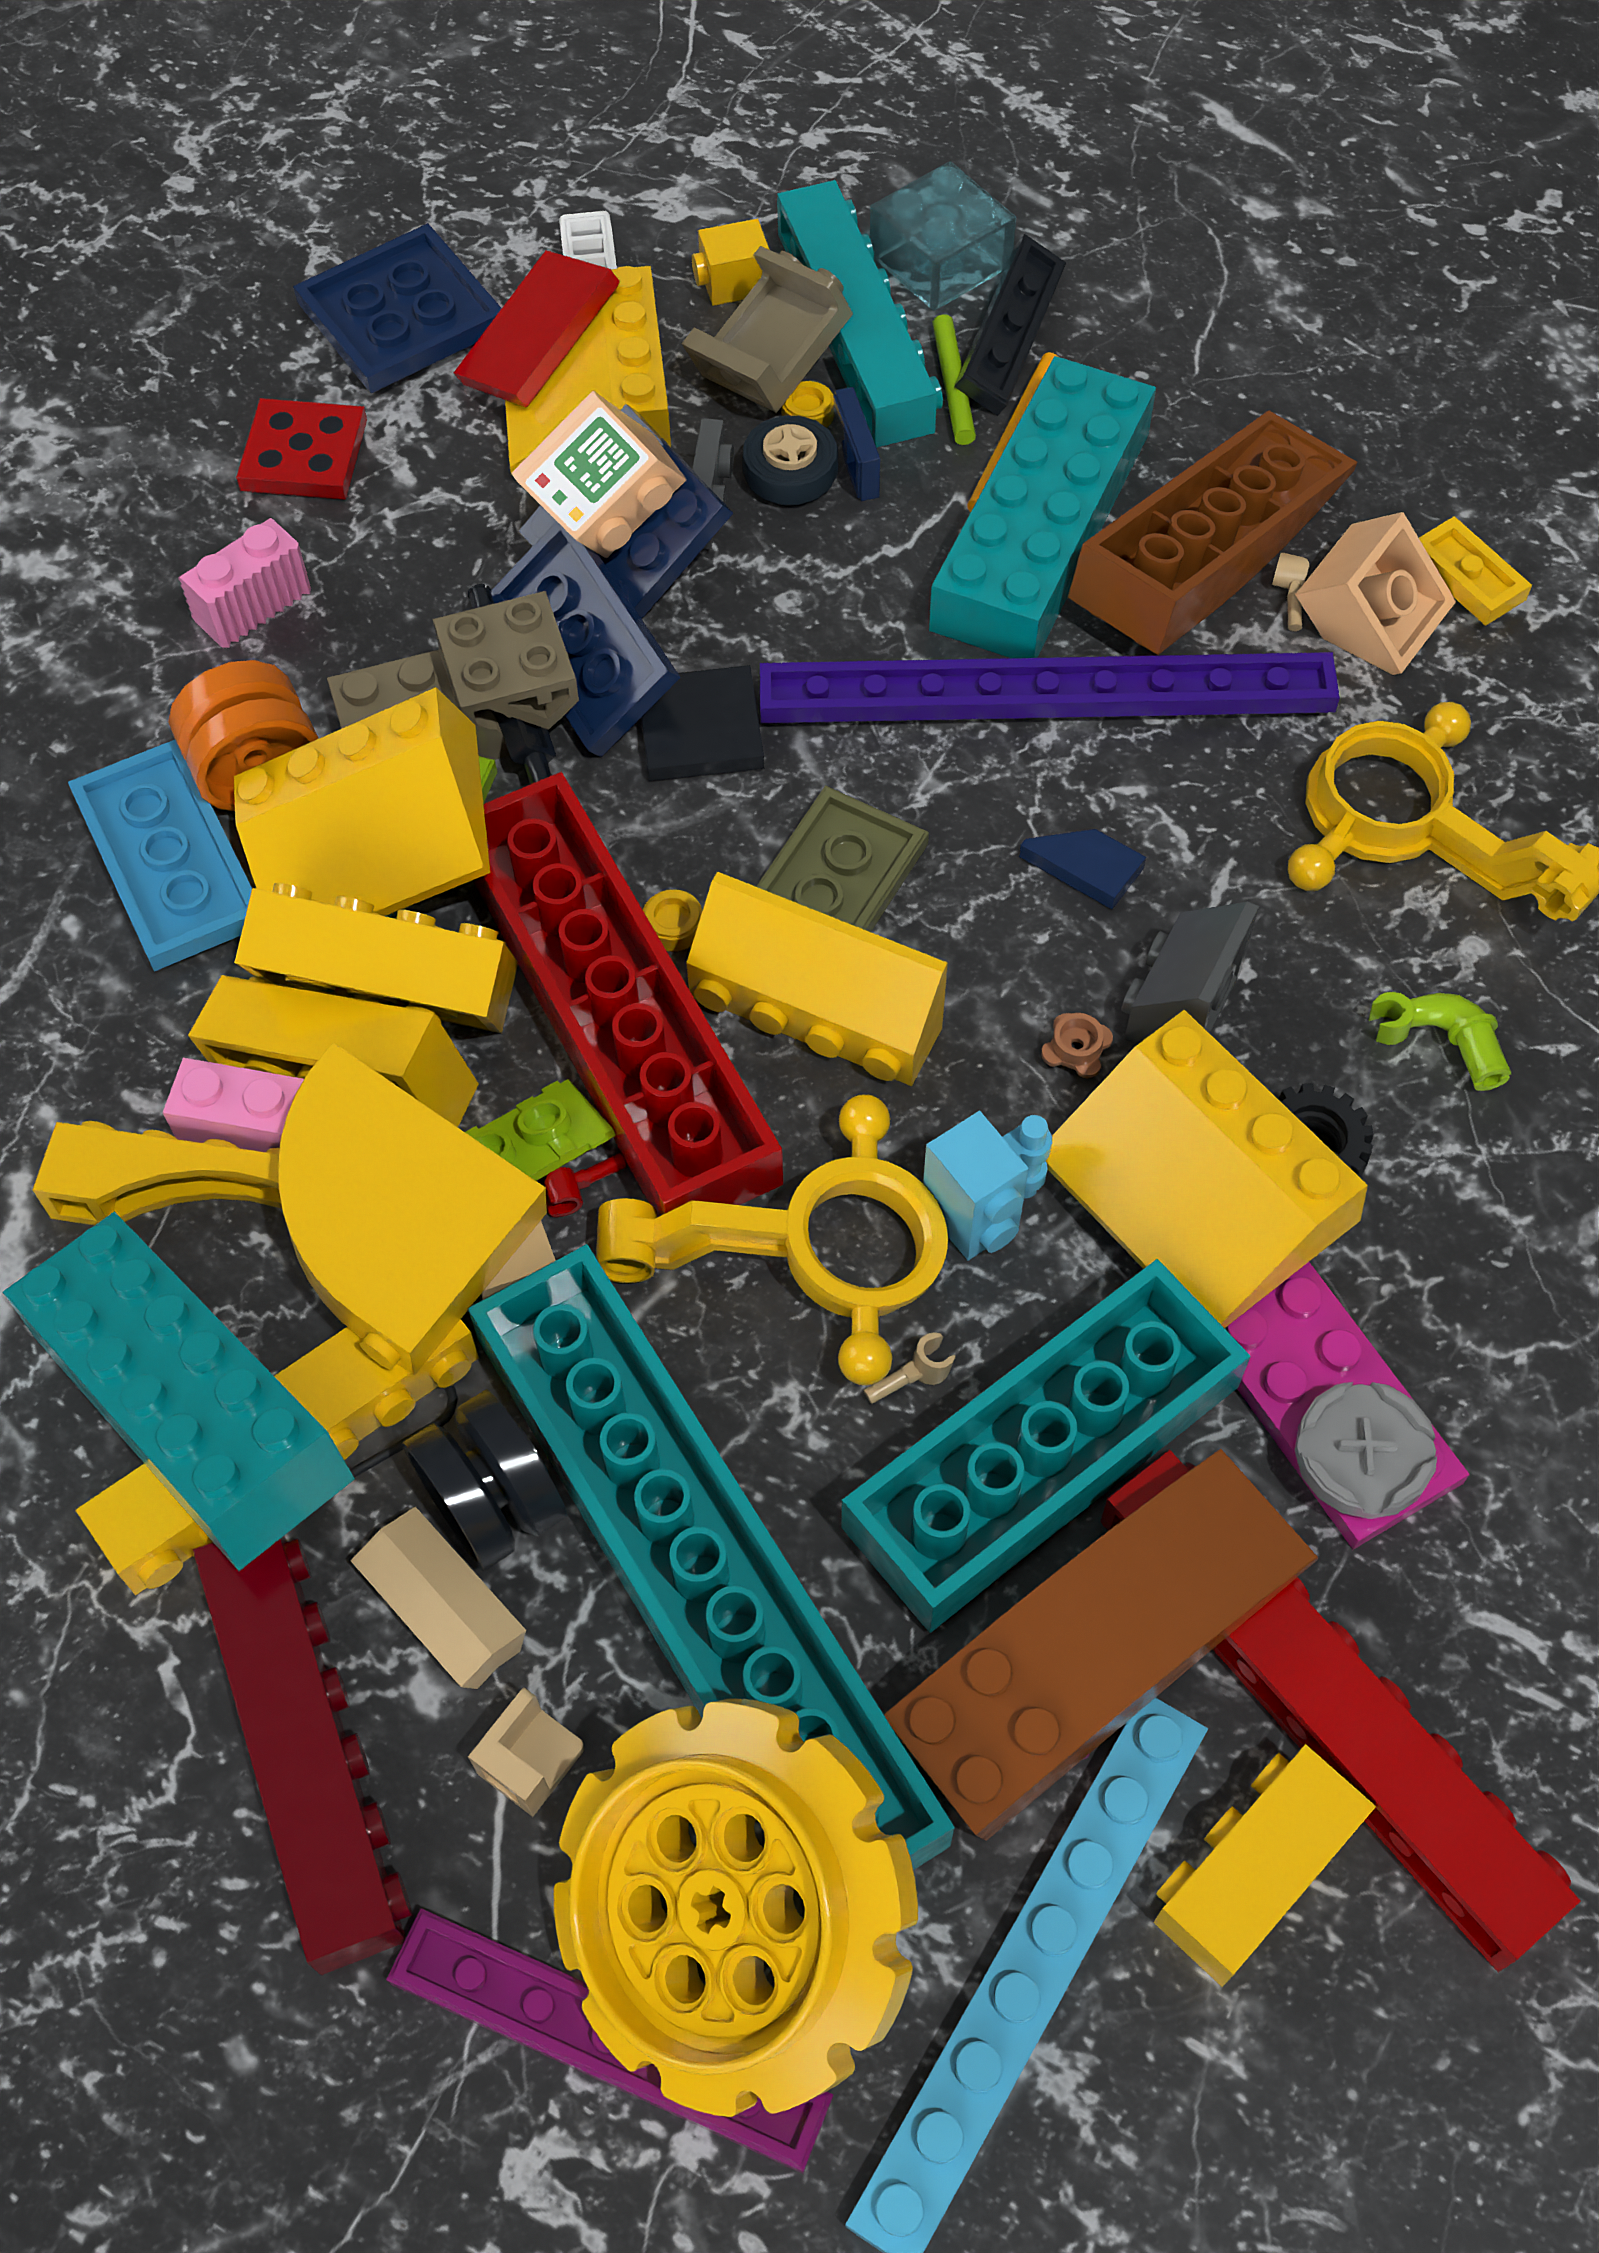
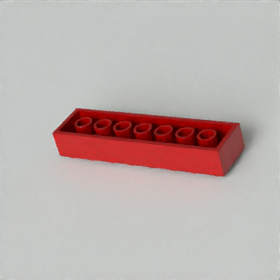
(621, 1005)

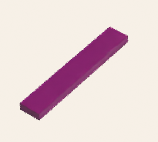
(546, 2014)

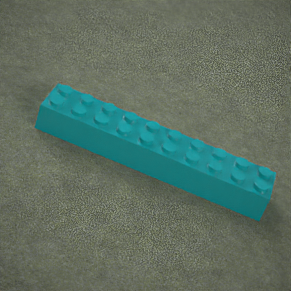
(683, 1526)

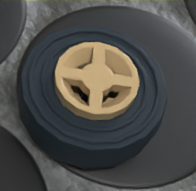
(790, 460)

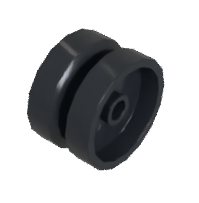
(493, 1474)

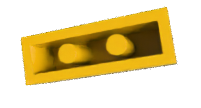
(1260, 1862)

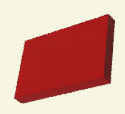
(536, 328)

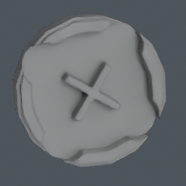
(1366, 1449)

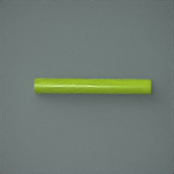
(951, 367)

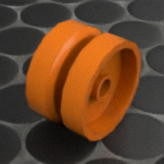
(235, 722)

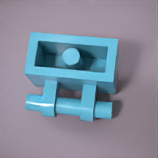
(985, 1178)

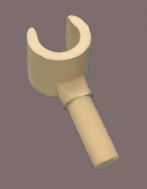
(1291, 574)
(918, 1368)

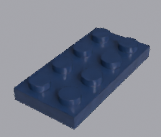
(609, 646)

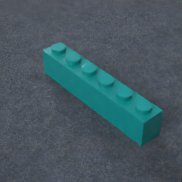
(875, 342)

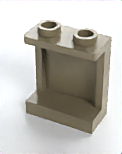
(773, 331)

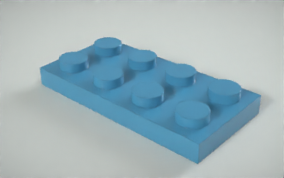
(165, 854)

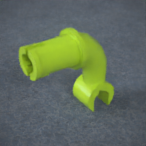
(1462, 1019)

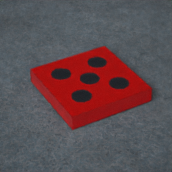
(302, 448)

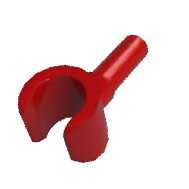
(564, 1184)

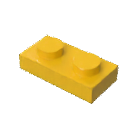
(1474, 571)

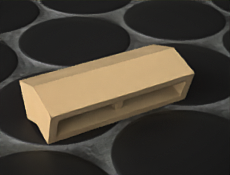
(440, 1599)

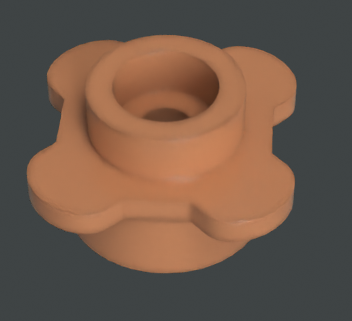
(1077, 1029)

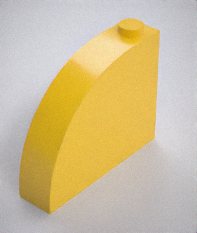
(395, 1209)

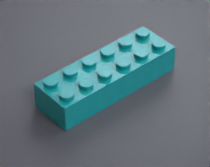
(1039, 508)
(180, 1389)
(1042, 1444)

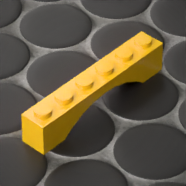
(104, 1170)

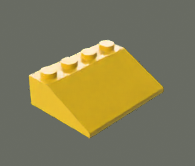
(613, 357)
(371, 809)
(1204, 1170)

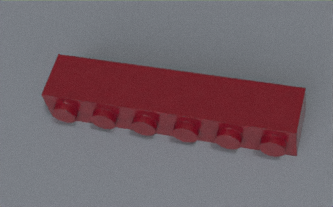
(303, 1757)

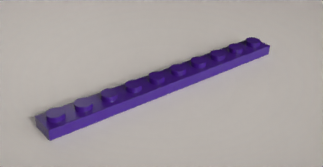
(1048, 687)

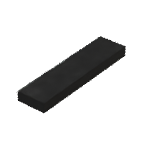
(1010, 325)

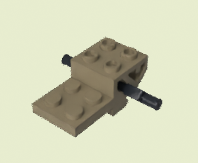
(494, 664)

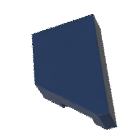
(858, 445)
(1086, 862)

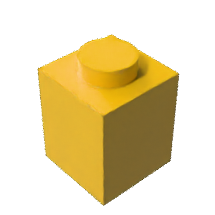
(727, 260)

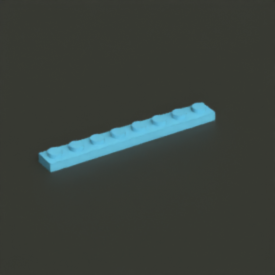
(1025, 1983)

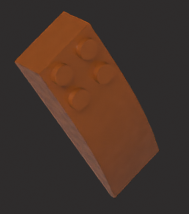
(1206, 531)
(1097, 1642)

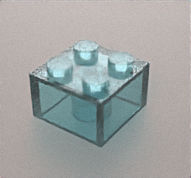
(942, 235)

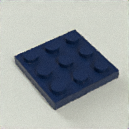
(398, 307)
(663, 542)

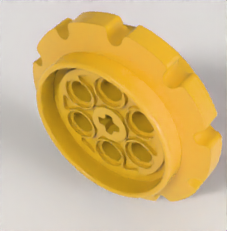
(735, 1906)

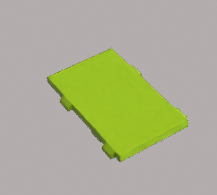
(545, 1130)

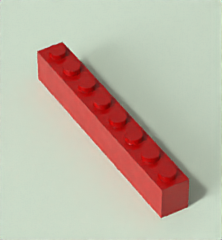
(1426, 1809)

